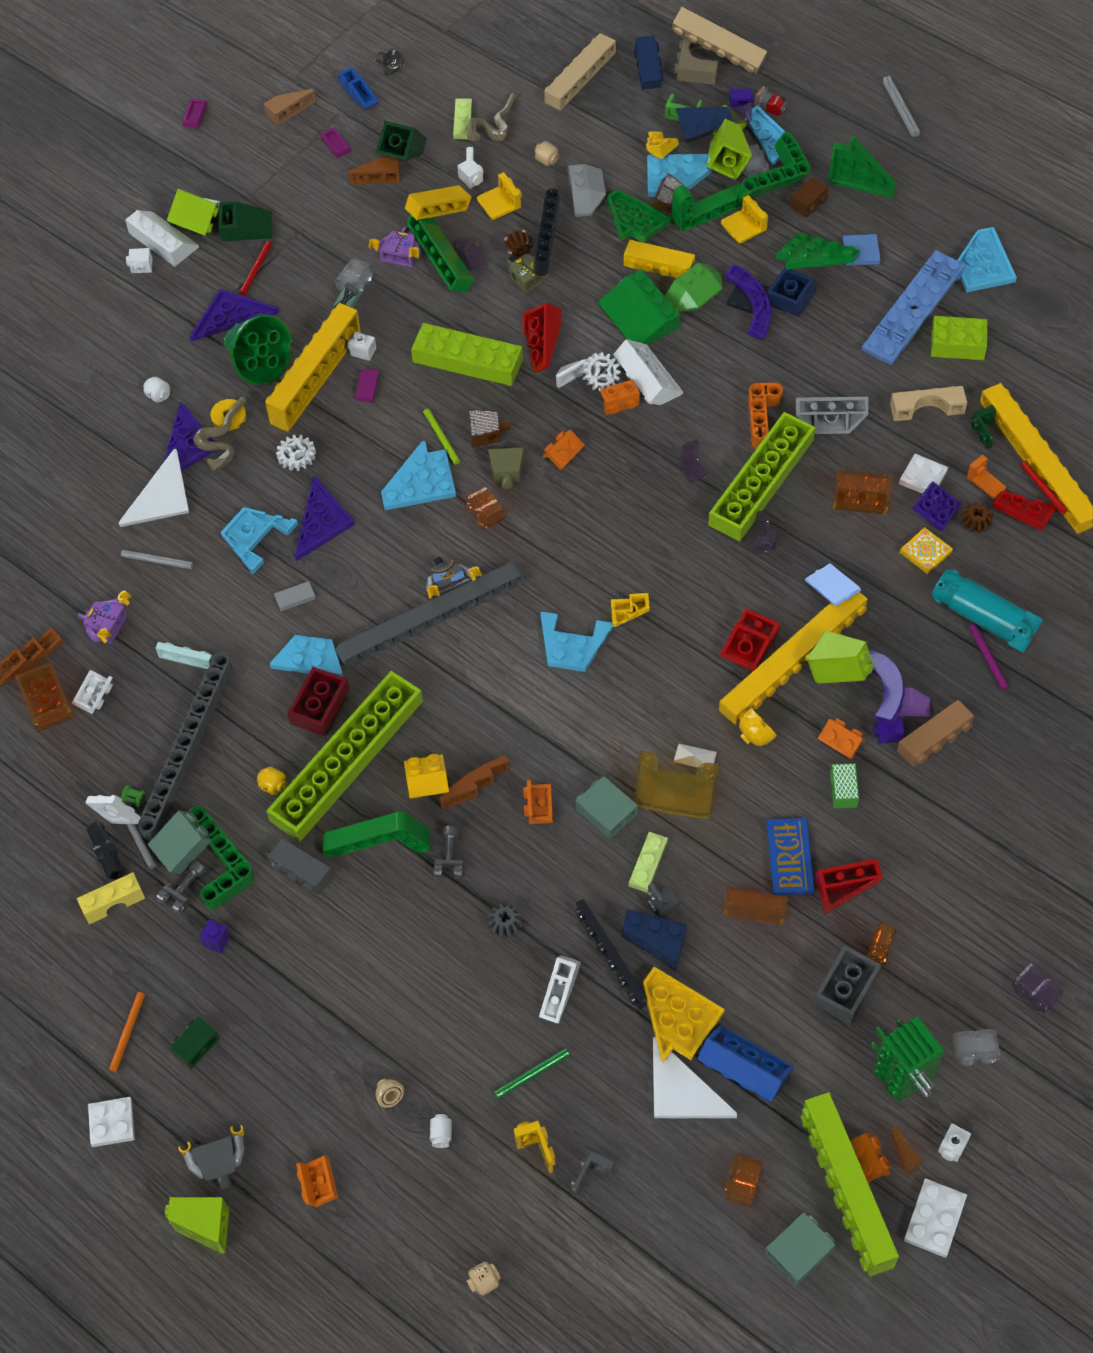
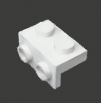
(91, 692)

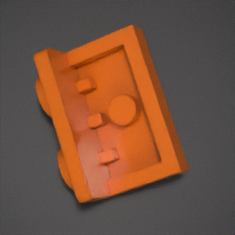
(620, 397)
(563, 449)
(841, 738)
(539, 803)
(870, 1156)
(317, 1181)

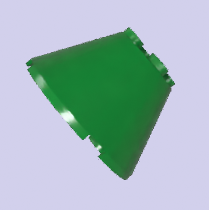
(259, 348)

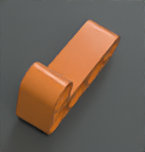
(759, 398)

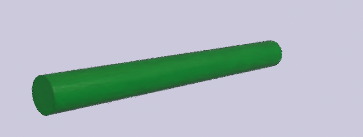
(531, 1073)

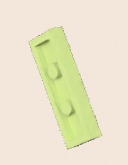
(462, 117)
(648, 861)

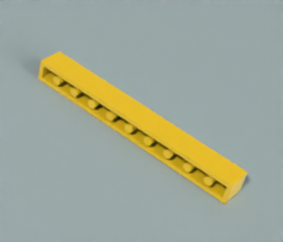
(1039, 456)
(789, 658)

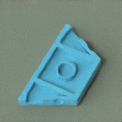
(305, 652)

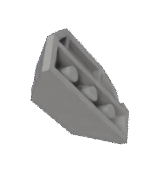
(586, 188)
(832, 414)

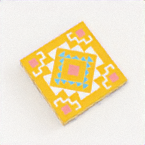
(926, 550)

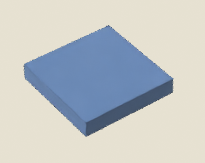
(868, 248)

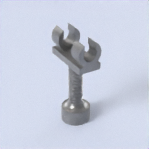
(450, 834)
(181, 903)

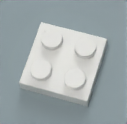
(921, 473)
(113, 809)
(111, 1122)

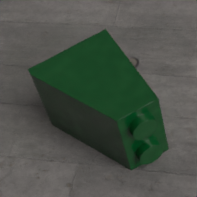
(400, 141)

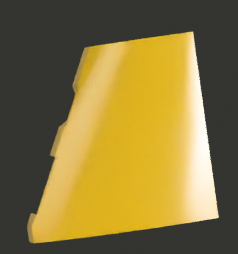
(660, 146)
(627, 609)

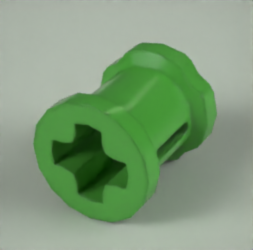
(133, 796)

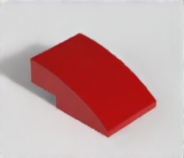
(750, 640)

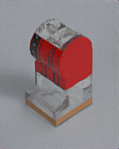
(770, 102)

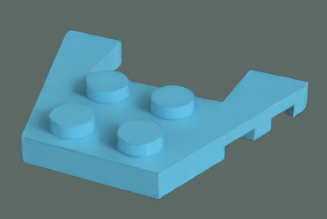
(249, 529)
(569, 649)

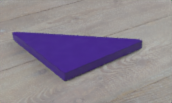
(227, 311)
(182, 437)
(321, 520)

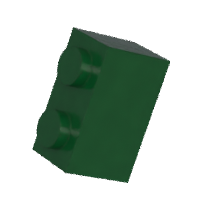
(194, 1042)

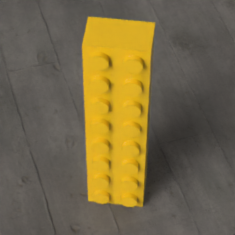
(312, 367)

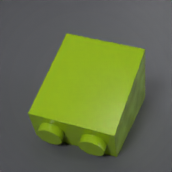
(729, 150)
(192, 212)
(840, 659)
(200, 1220)

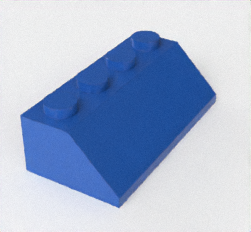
(745, 1063)

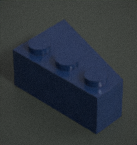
(648, 62)
(701, 121)
(656, 935)

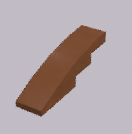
(30, 655)
(468, 786)

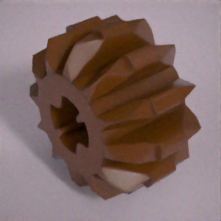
(518, 243)
(977, 517)

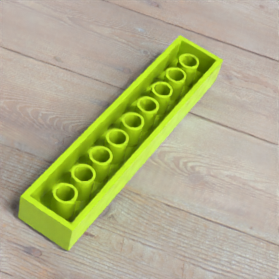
(344, 756)

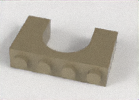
(694, 69)

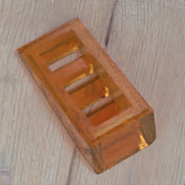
(908, 1157)

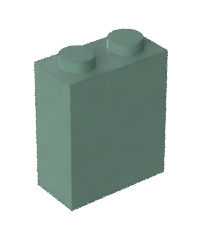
(606, 807)
(180, 842)
(800, 1248)

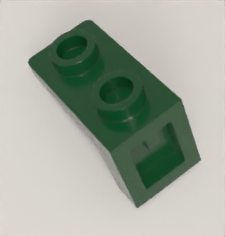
(980, 420)

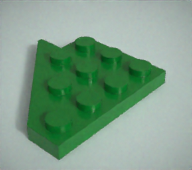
(858, 169)
(635, 217)
(809, 251)

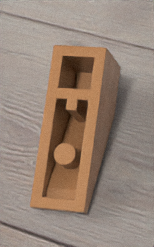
(287, 105)

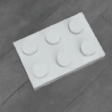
(935, 1218)

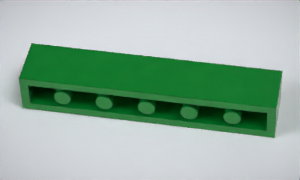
(441, 254)

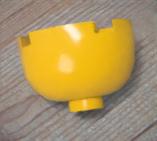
(755, 729)

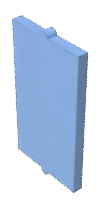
(832, 584)

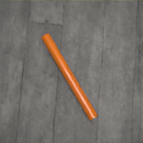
(127, 1032)

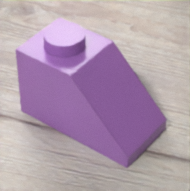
(915, 704)

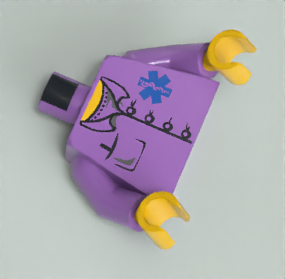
(397, 247)
(105, 618)

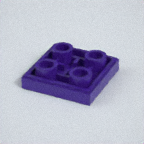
(936, 506)

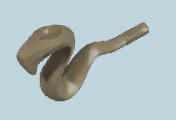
(497, 135)
(203, 434)

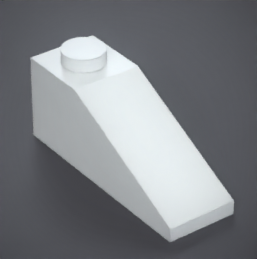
(559, 988)

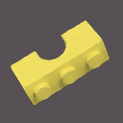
(97, 902)

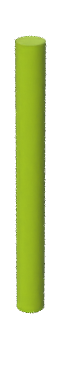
(441, 436)

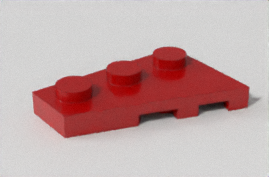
(1030, 512)

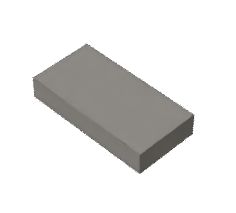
(294, 596)

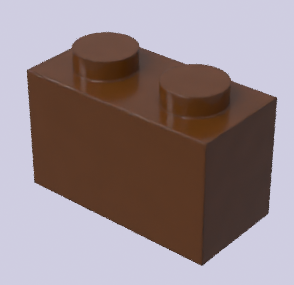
(809, 197)

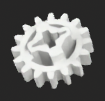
(608, 375)
(296, 452)

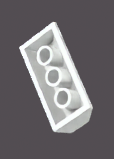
(160, 236)
(647, 372)

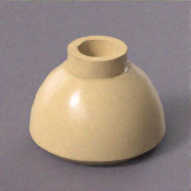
(389, 1092)

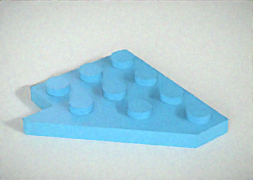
(686, 168)
(985, 262)
(420, 480)

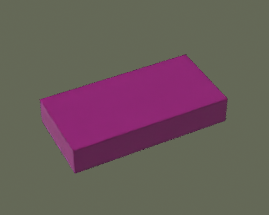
(194, 113)
(335, 142)
(367, 385)

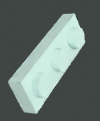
(183, 655)

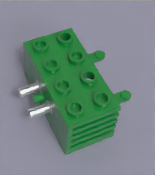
(907, 1059)

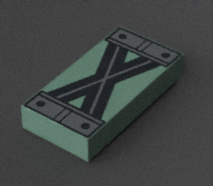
(348, 296)

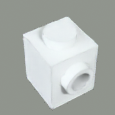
(470, 173)
(139, 260)
(362, 346)
(954, 1143)

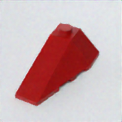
(542, 330)

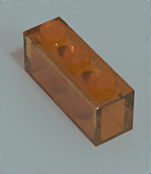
(755, 906)

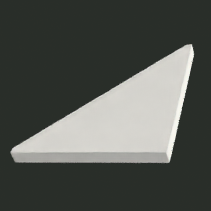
(161, 497)
(682, 1093)

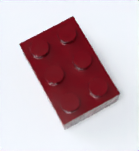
(318, 701)

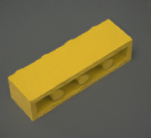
(437, 202)
(657, 259)

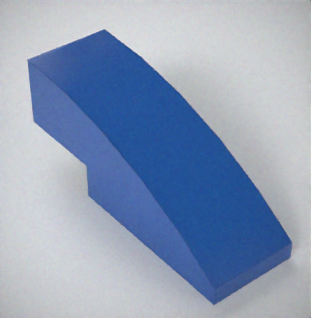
(357, 88)

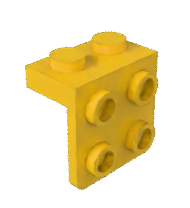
(501, 199)
(746, 222)
(531, 1133)

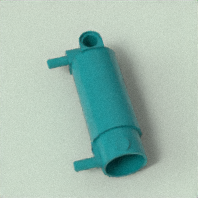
(987, 609)

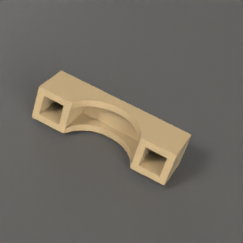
(949, 399)

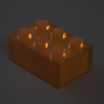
(862, 492)
(44, 696)

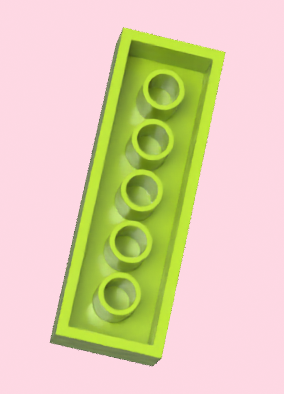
(467, 354)

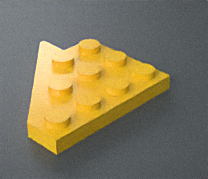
(678, 1015)

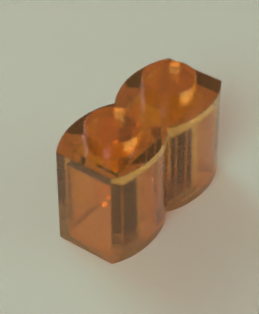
(484, 507)
(881, 943)
(743, 1180)

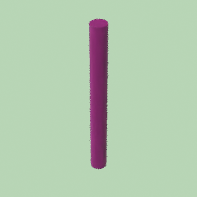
(988, 656)

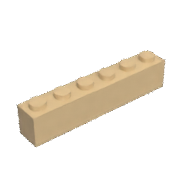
(719, 40)
(580, 71)

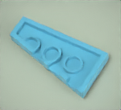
(766, 132)

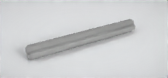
(901, 106)

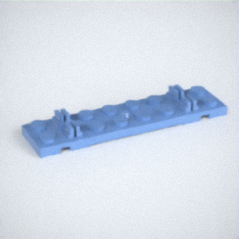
(901, 321)

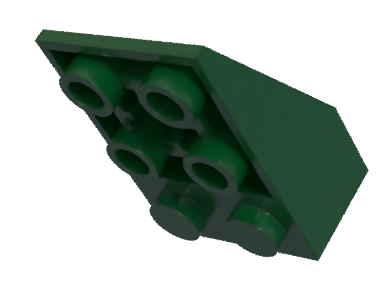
(243, 222)

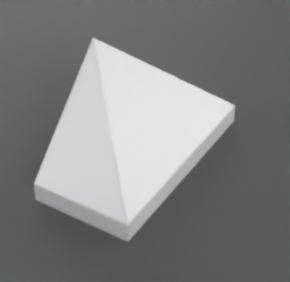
(569, 372)
(693, 756)

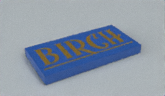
(790, 857)

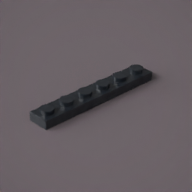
(614, 960)

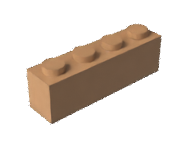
(935, 733)

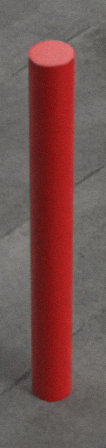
(255, 268)
(1043, 487)

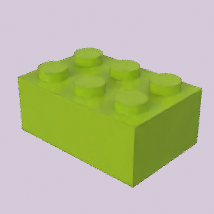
(959, 338)

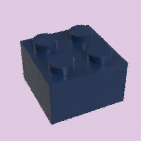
(791, 291)

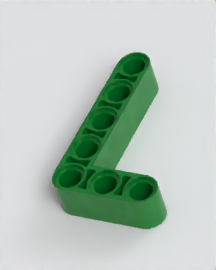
(793, 171)
(690, 214)
(377, 831)
(224, 854)

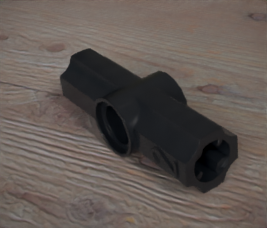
(105, 850)

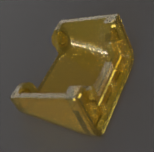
(675, 791)

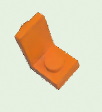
(983, 479)

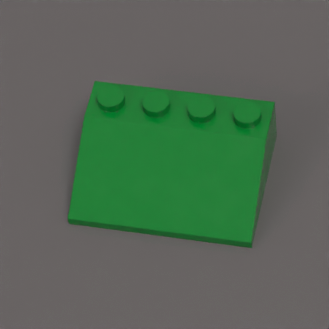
(640, 309)

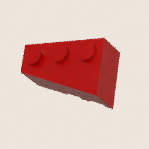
(846, 882)

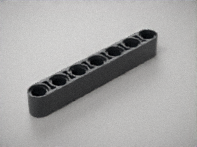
(546, 232)

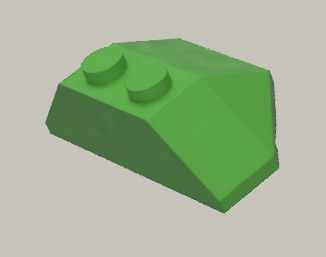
(694, 287)

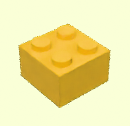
(426, 776)

